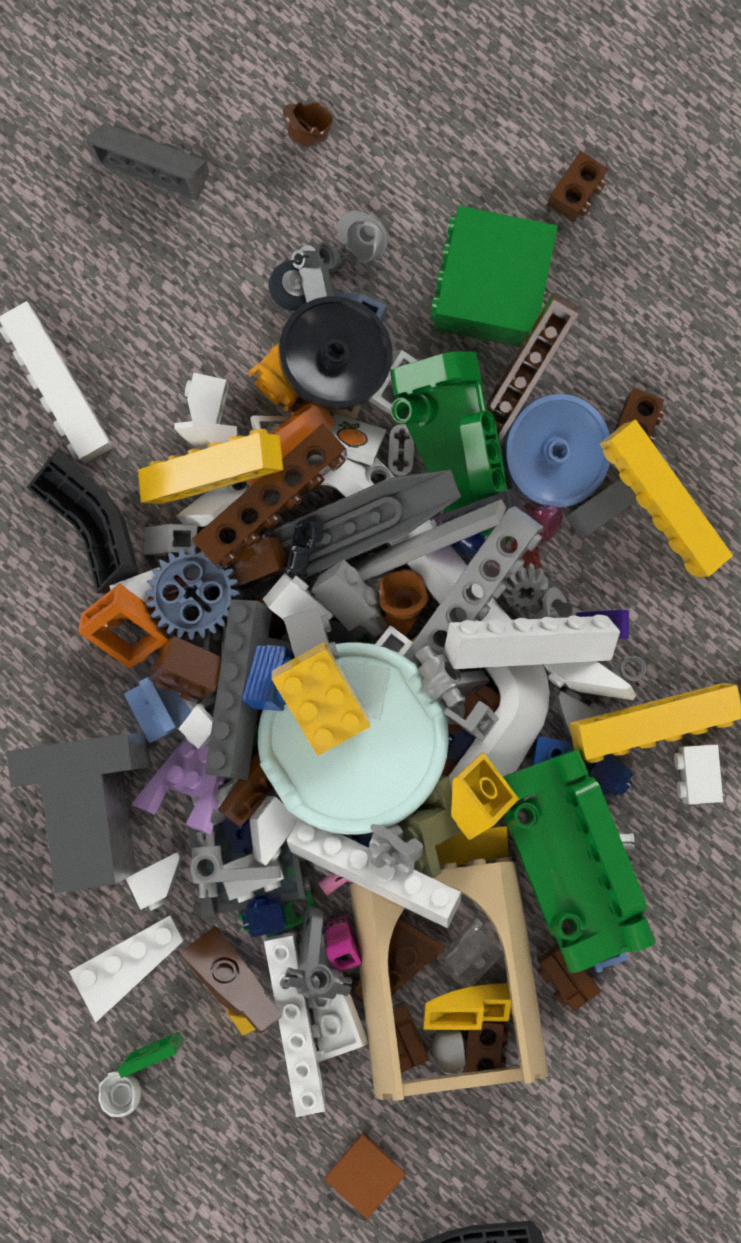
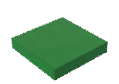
(150, 1054)

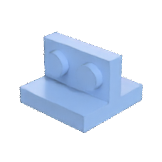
(157, 710)

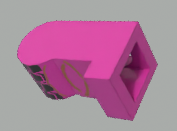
(341, 941)

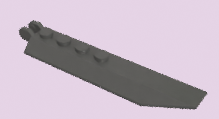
(369, 519)

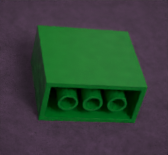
(492, 276)

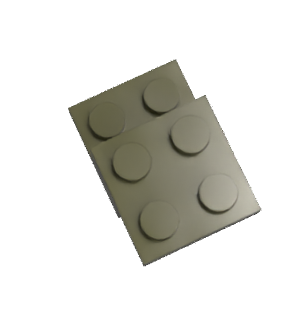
(431, 826)

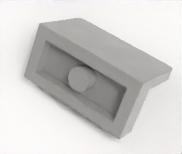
(479, 721)

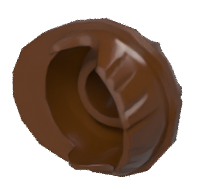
(307, 122)

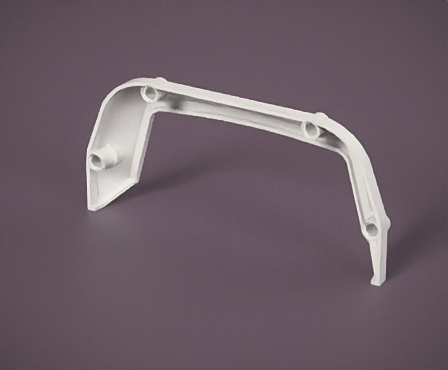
(521, 688)

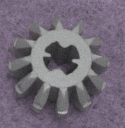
(526, 587)

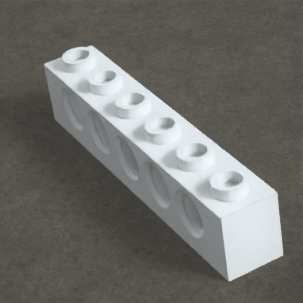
(295, 1027)

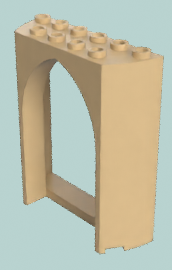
(498, 893)

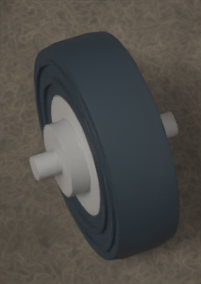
(286, 286)

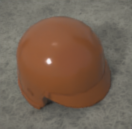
(402, 594)

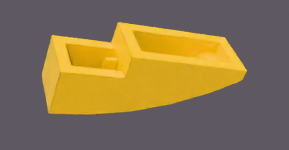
(468, 1008)

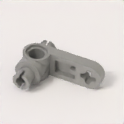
(444, 681)
(208, 884)

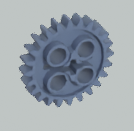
(175, 611)

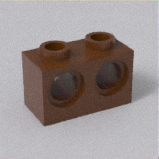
(574, 185)
(630, 411)
(478, 1049)

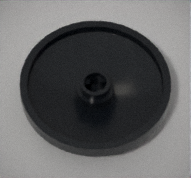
(335, 352)

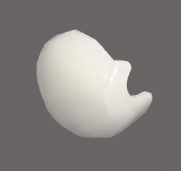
(119, 1100)

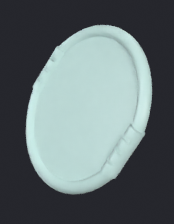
(371, 776)

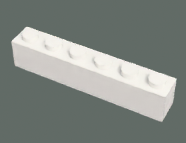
(55, 382)
(530, 641)
(354, 863)

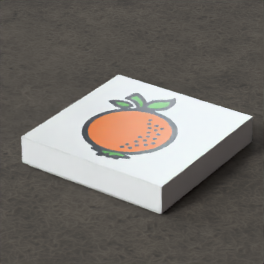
(359, 438)

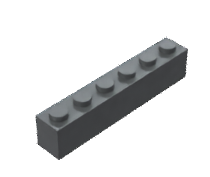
(233, 719)

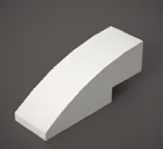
(202, 434)

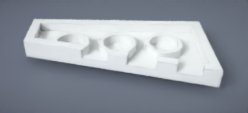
(119, 969)
(335, 1020)

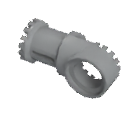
(619, 670)

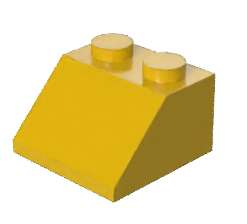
(480, 797)

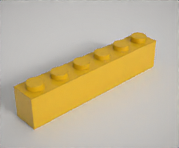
(211, 468)
(665, 499)
(656, 721)

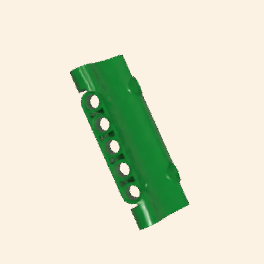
(577, 862)

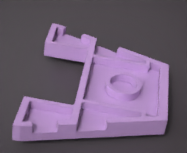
(185, 774)

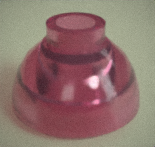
(549, 517)

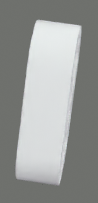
(394, 450)

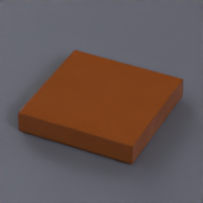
(365, 1175)

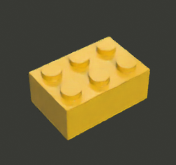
(320, 698)

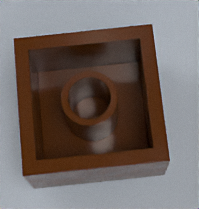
(186, 670)

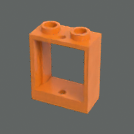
(106, 608)

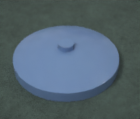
(556, 450)

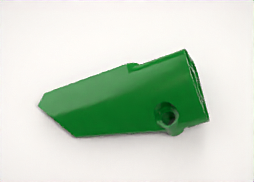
(450, 424)

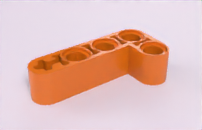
(301, 424)

